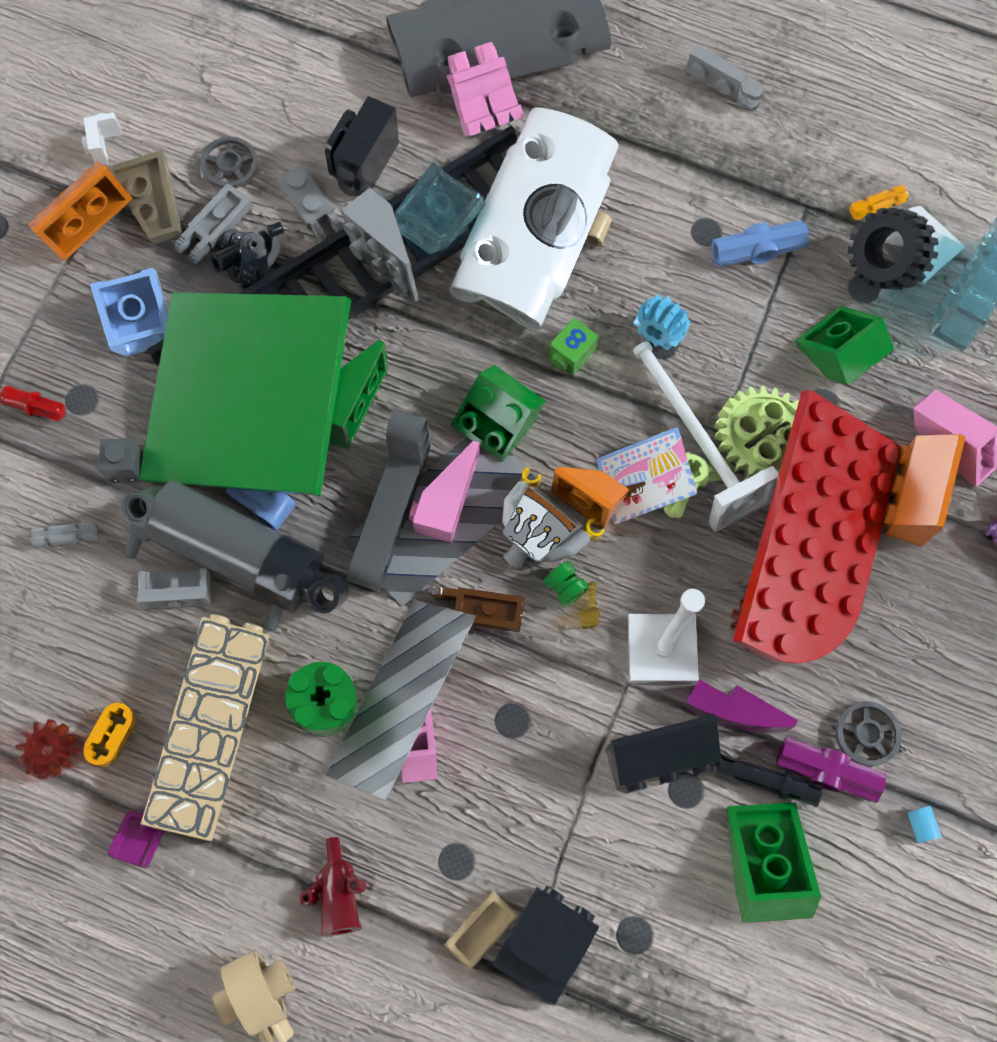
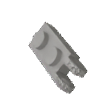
(725, 78)
(308, 201)
(212, 221)

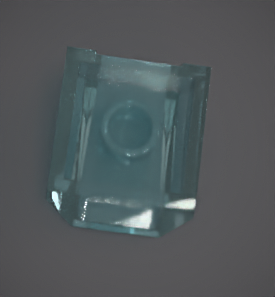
(437, 210)

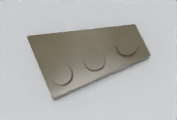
(153, 196)

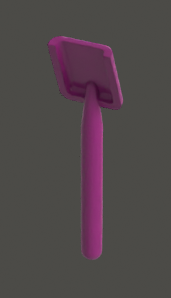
(135, 842)

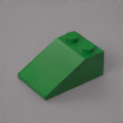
(355, 392)
(771, 863)

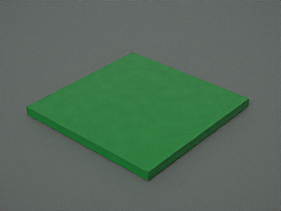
(246, 391)

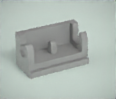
(175, 589)

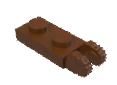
(490, 608)

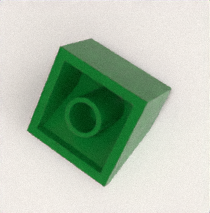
(846, 344)

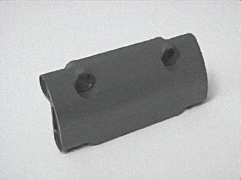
(524, 32)

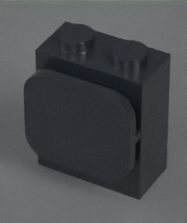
(362, 146)
(546, 944)

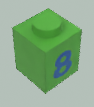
(572, 347)

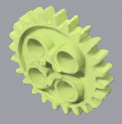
(751, 413)

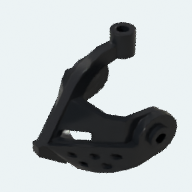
(253, 254)

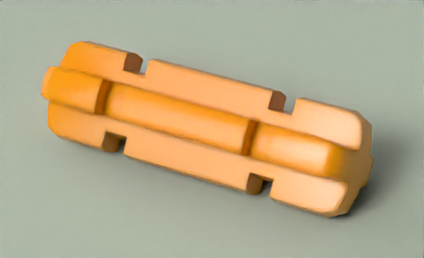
(880, 200)

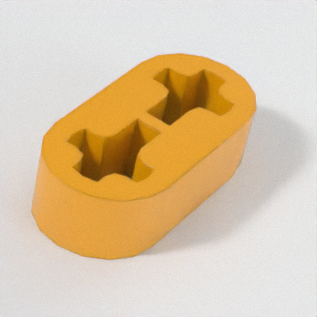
(102, 731)

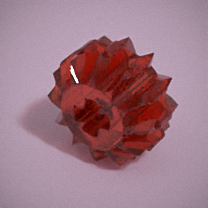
(41, 737)

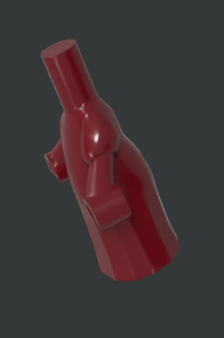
(338, 893)

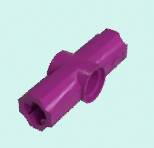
(831, 770)

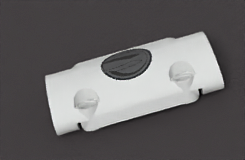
(536, 217)

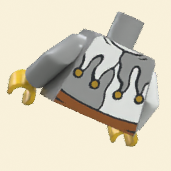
(541, 526)

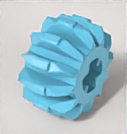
(662, 322)

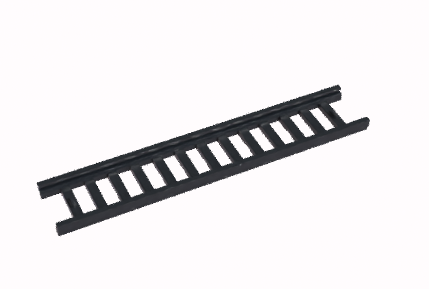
(339, 243)

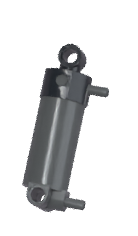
(233, 546)

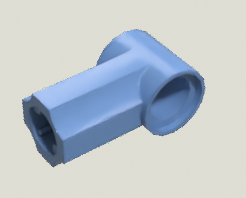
(267, 507)

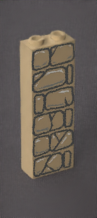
(206, 728)

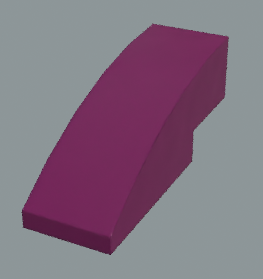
(738, 709)

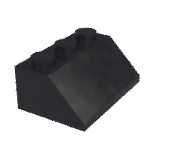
(664, 753)

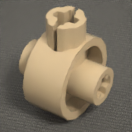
(255, 996)

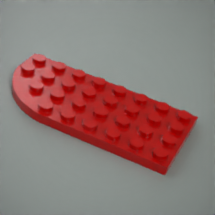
(818, 535)

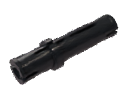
(775, 782)

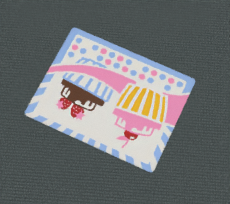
(652, 471)

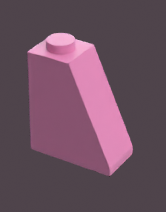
(944, 416)

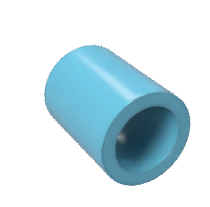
(924, 824)

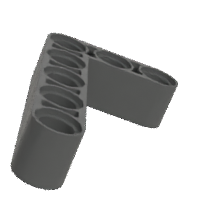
(408, 452)

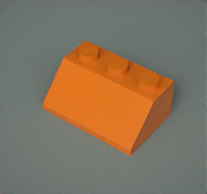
(80, 210)
(923, 487)

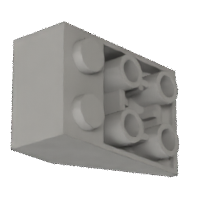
(378, 240)

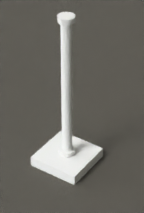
(740, 497)
(665, 645)

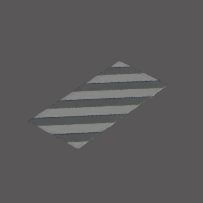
(423, 558)
(400, 698)

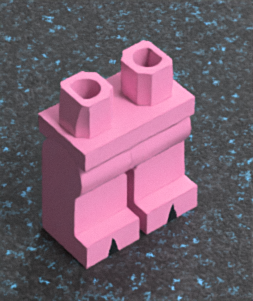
(483, 91)

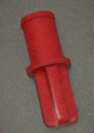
(32, 403)

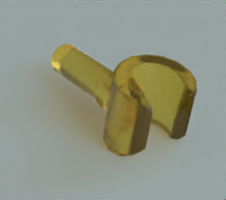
(590, 617)

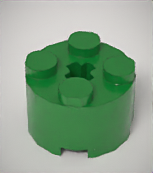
(306, 686)

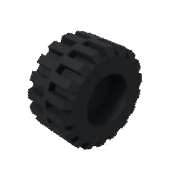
(869, 244)

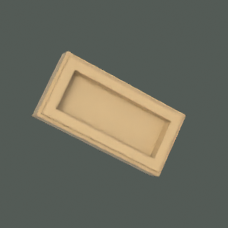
(481, 930)

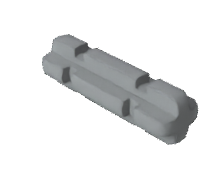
(64, 534)

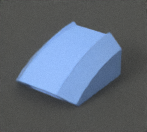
(132, 311)

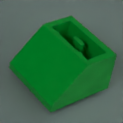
(497, 412)

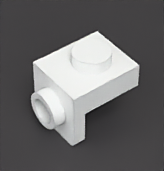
(97, 129)

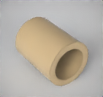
(598, 229)

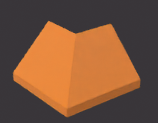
(589, 492)

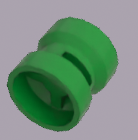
(566, 584)

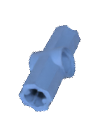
(760, 243)

